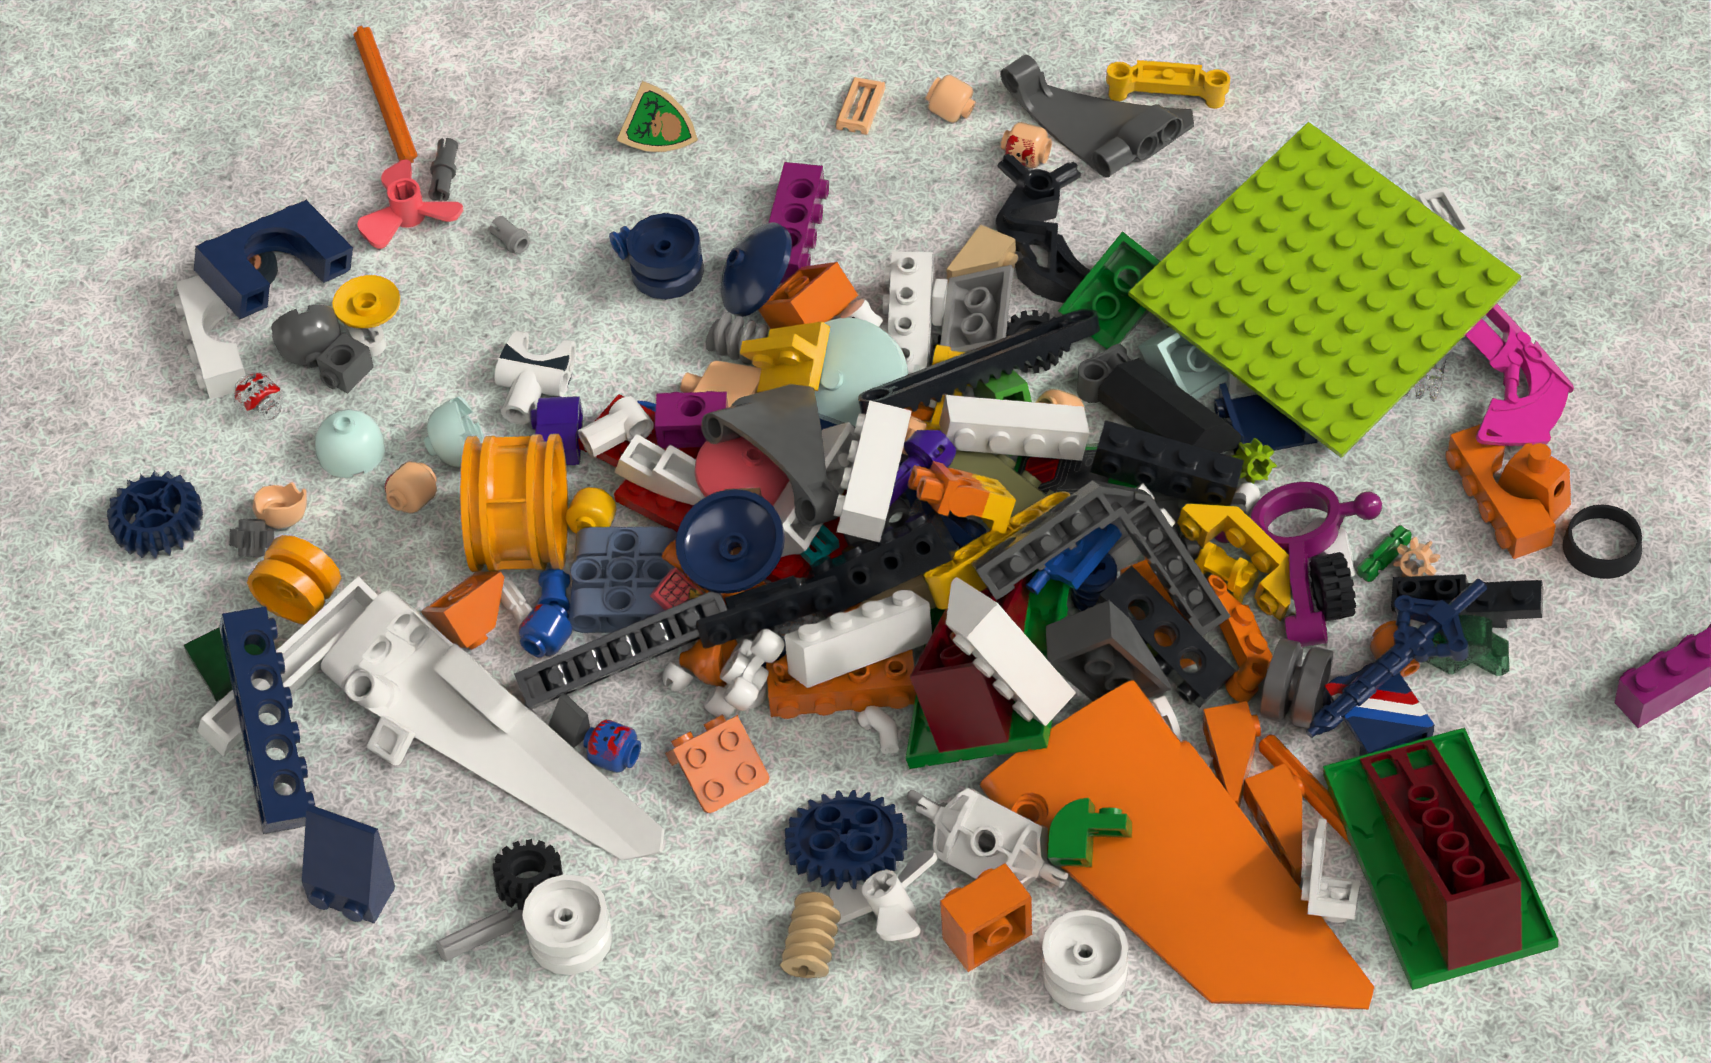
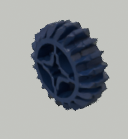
(155, 523)

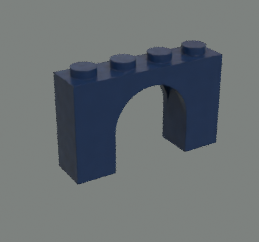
(293, 230)

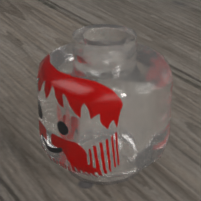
(258, 397)

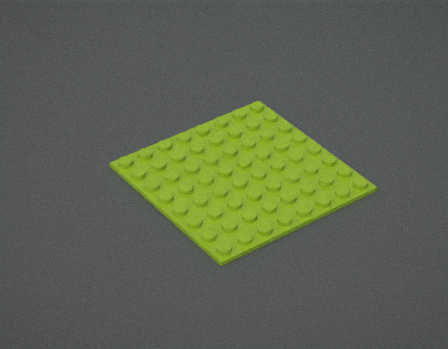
(1325, 288)

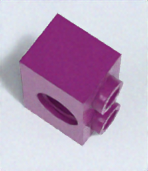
(680, 416)

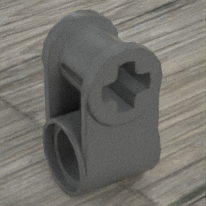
(1095, 370)

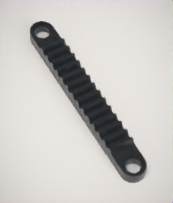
(984, 362)

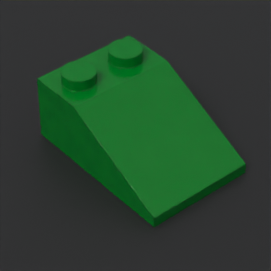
(1108, 288)

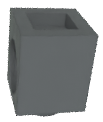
(344, 363)

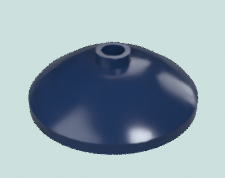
(755, 268)
(720, 525)

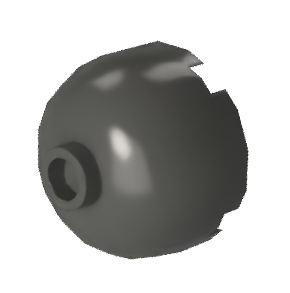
(305, 335)

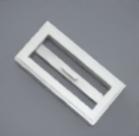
(1452, 206)

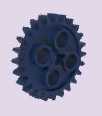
(845, 839)

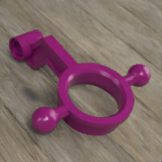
(1307, 625)

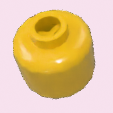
(591, 509)

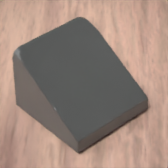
(569, 721)

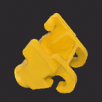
(1238, 572)

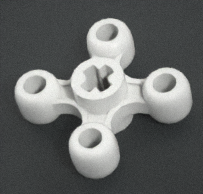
(744, 674)

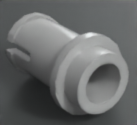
(510, 235)

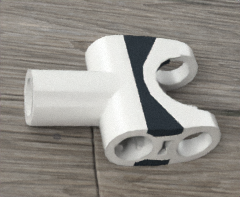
(532, 375)

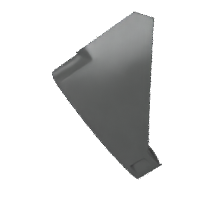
(1093, 128)
(788, 431)

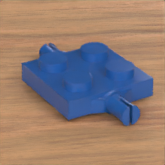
(1076, 564)

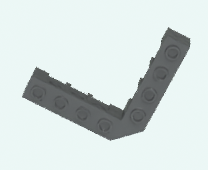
(1096, 507)

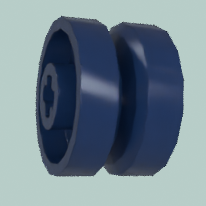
(665, 256)

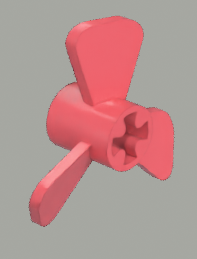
(405, 207)

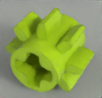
(1261, 466)

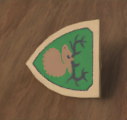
(656, 122)

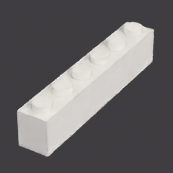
(302, 659)

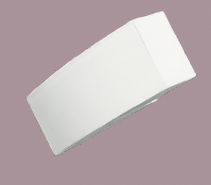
(660, 470)

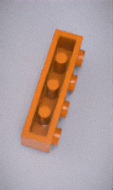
(877, 684)

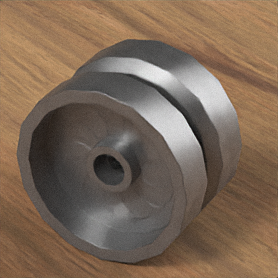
(1290, 682)

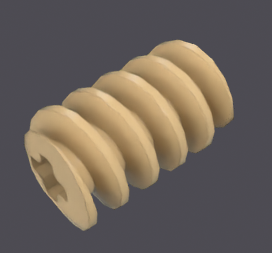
(810, 936)

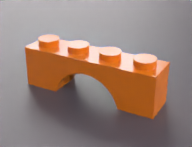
(1518, 522)

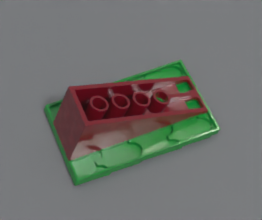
(956, 704)
(1439, 858)

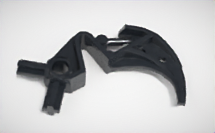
(1023, 218)

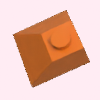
(468, 609)

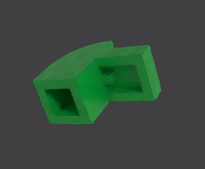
(1077, 825)

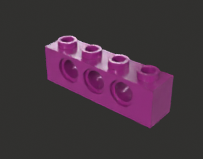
(799, 208)

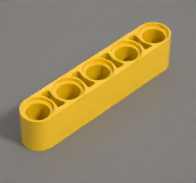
(940, 578)

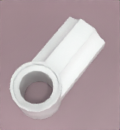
(621, 424)

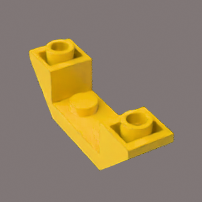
(1207, 521)

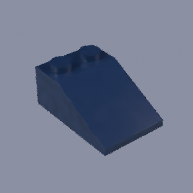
(345, 866)

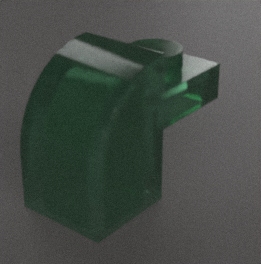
(1485, 648)

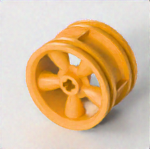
(514, 502)

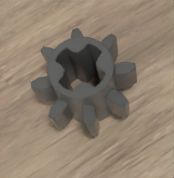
(251, 537)

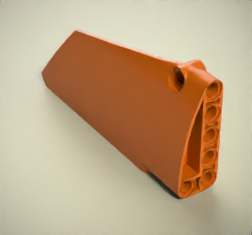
(1196, 869)

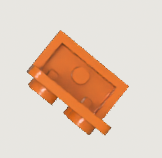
(719, 763)

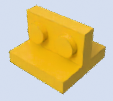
(789, 355)

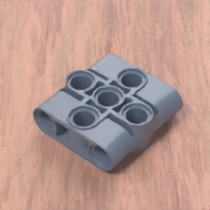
(614, 572)

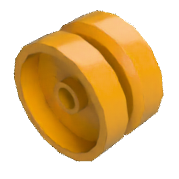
(294, 579)

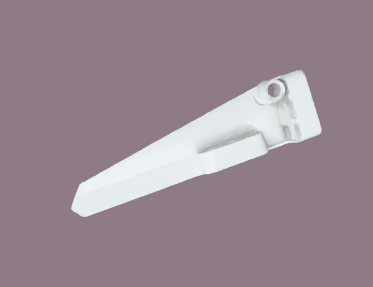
(481, 725)

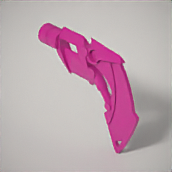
(1515, 418)

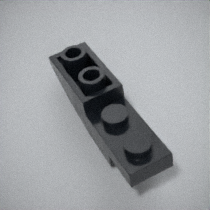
(1498, 603)

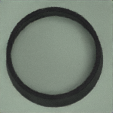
(1600, 567)

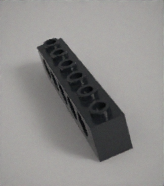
(616, 651)

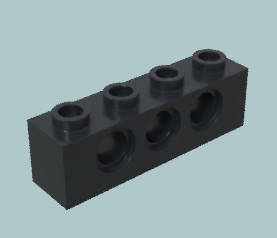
(1212, 669)

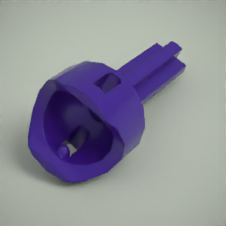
(922, 451)

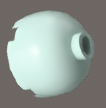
(448, 430)
(349, 443)

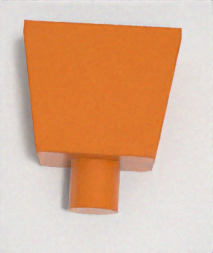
(1538, 475)

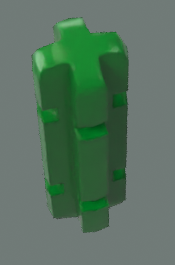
(1383, 553)

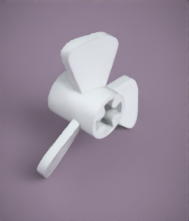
(886, 897)

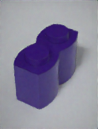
(560, 417)

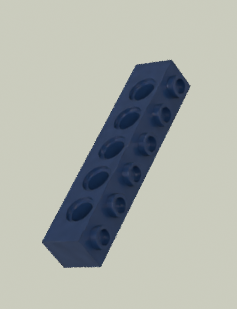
(237, 631)

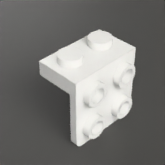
(1327, 896)

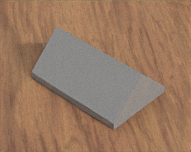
(977, 309)

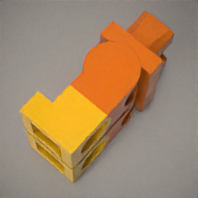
(963, 494)

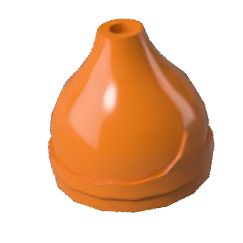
(709, 662)

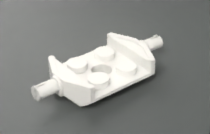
(1018, 839)

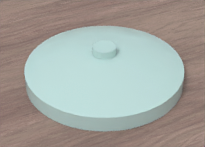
(855, 360)

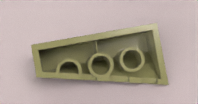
(1000, 467)

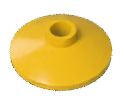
(366, 301)

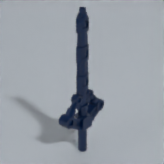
(1409, 645)

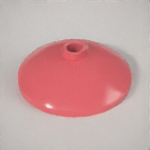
(731, 467)

